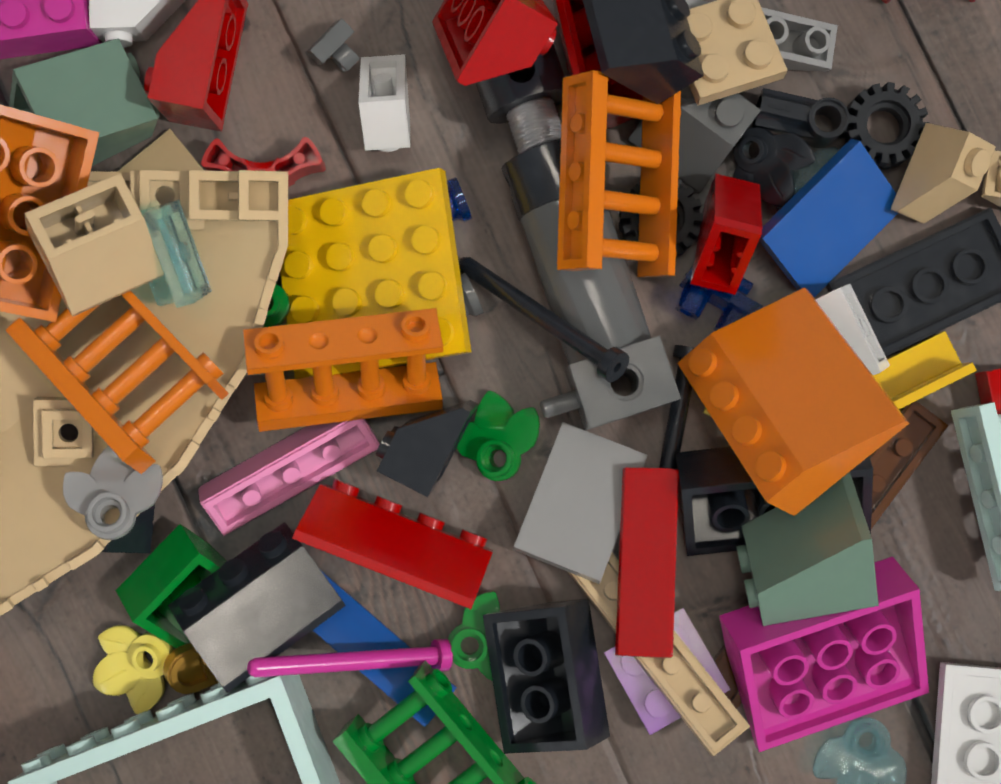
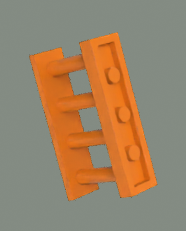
(583, 178)
(346, 395)
(101, 405)

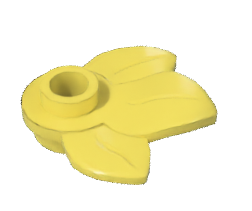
(128, 668)

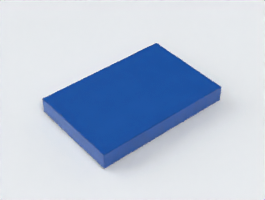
(830, 219)

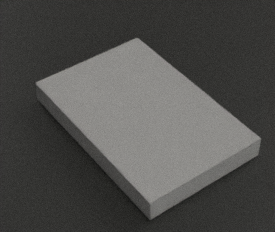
(578, 503)

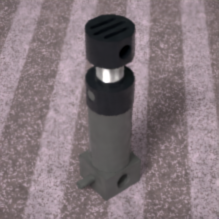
(594, 301)

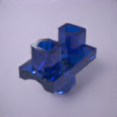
(733, 307)

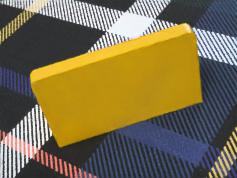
(922, 370)

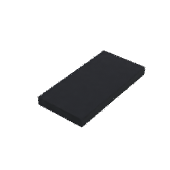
(930, 282)

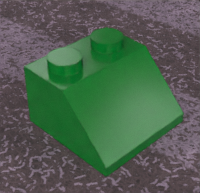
(163, 577)

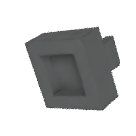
(332, 45)

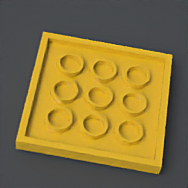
(375, 254)

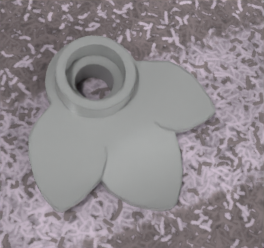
(109, 487)

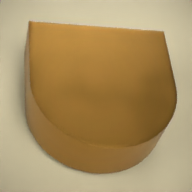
(187, 670)

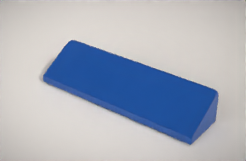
(359, 630)

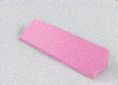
(284, 471)

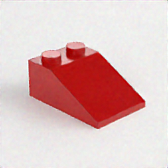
(198, 65)

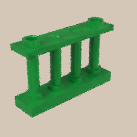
(367, 753)

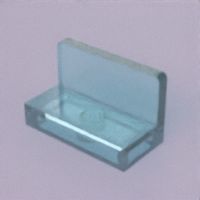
(183, 271)

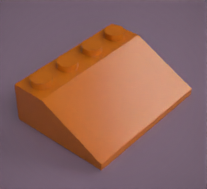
(37, 166)
(791, 399)

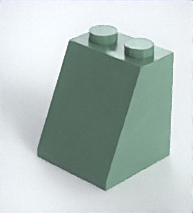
(90, 90)
(810, 560)

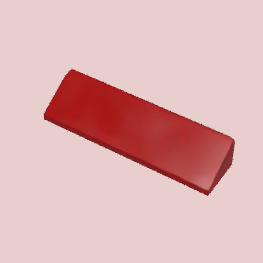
(647, 563)

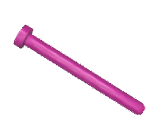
(437, 655)

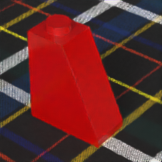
(727, 234)

